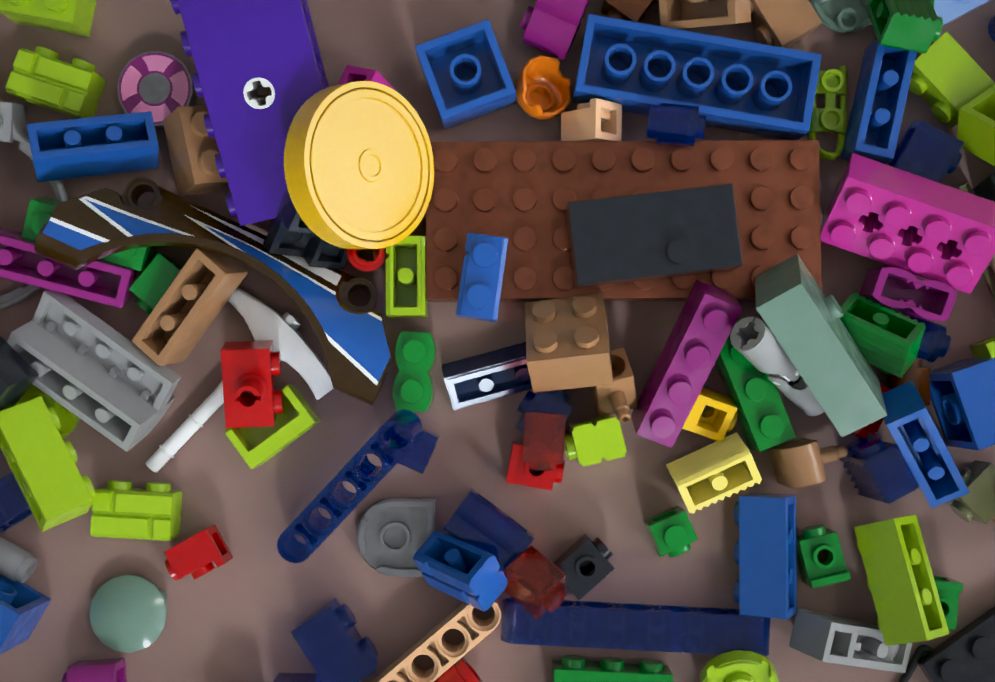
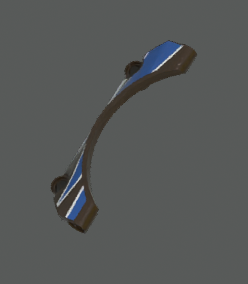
(111, 223)

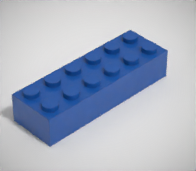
(731, 80)

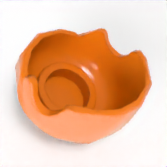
(542, 88)

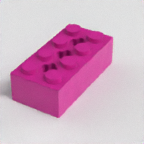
(911, 223)

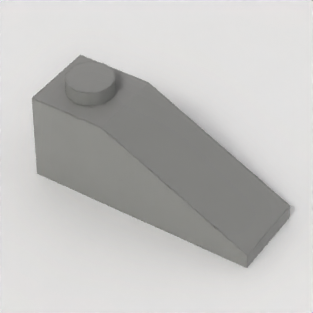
(846, 642)

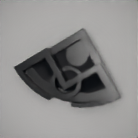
(293, 238)

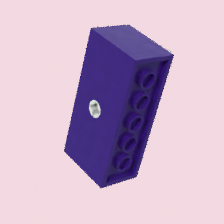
(235, 53)

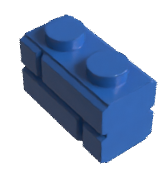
(482, 277)
(461, 570)

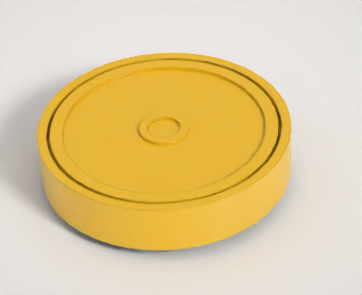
(359, 165)

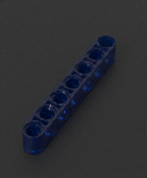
(637, 627)

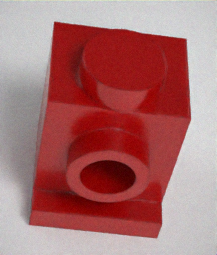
(519, 472)
(197, 554)

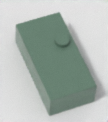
(819, 345)

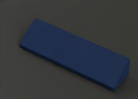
(487, 376)

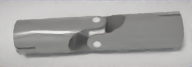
(764, 352)

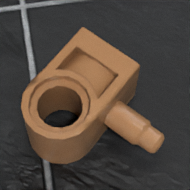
(619, 396)
(802, 462)

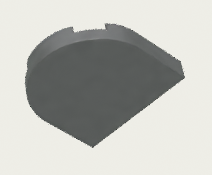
(394, 532)

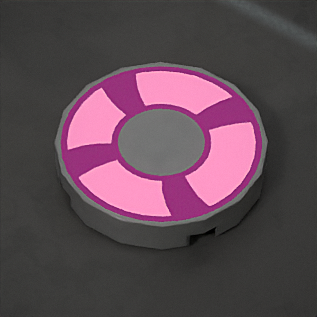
(155, 84)

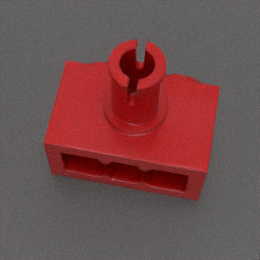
(250, 383)

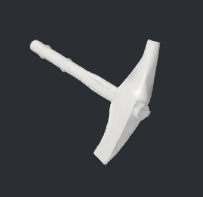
(264, 325)

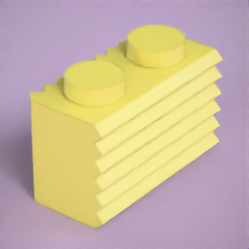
(714, 472)

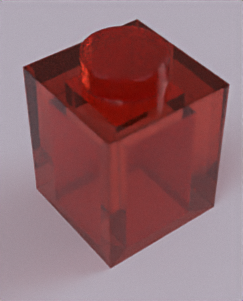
(543, 439)
(535, 582)

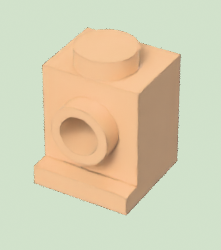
(593, 122)

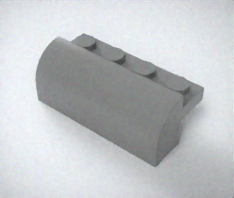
(94, 370)

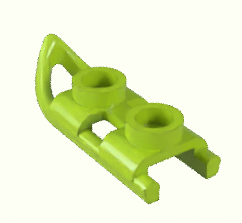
(830, 118)

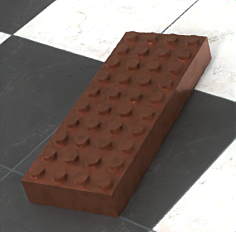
(525, 185)

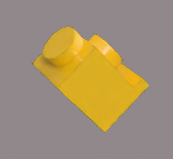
(717, 420)

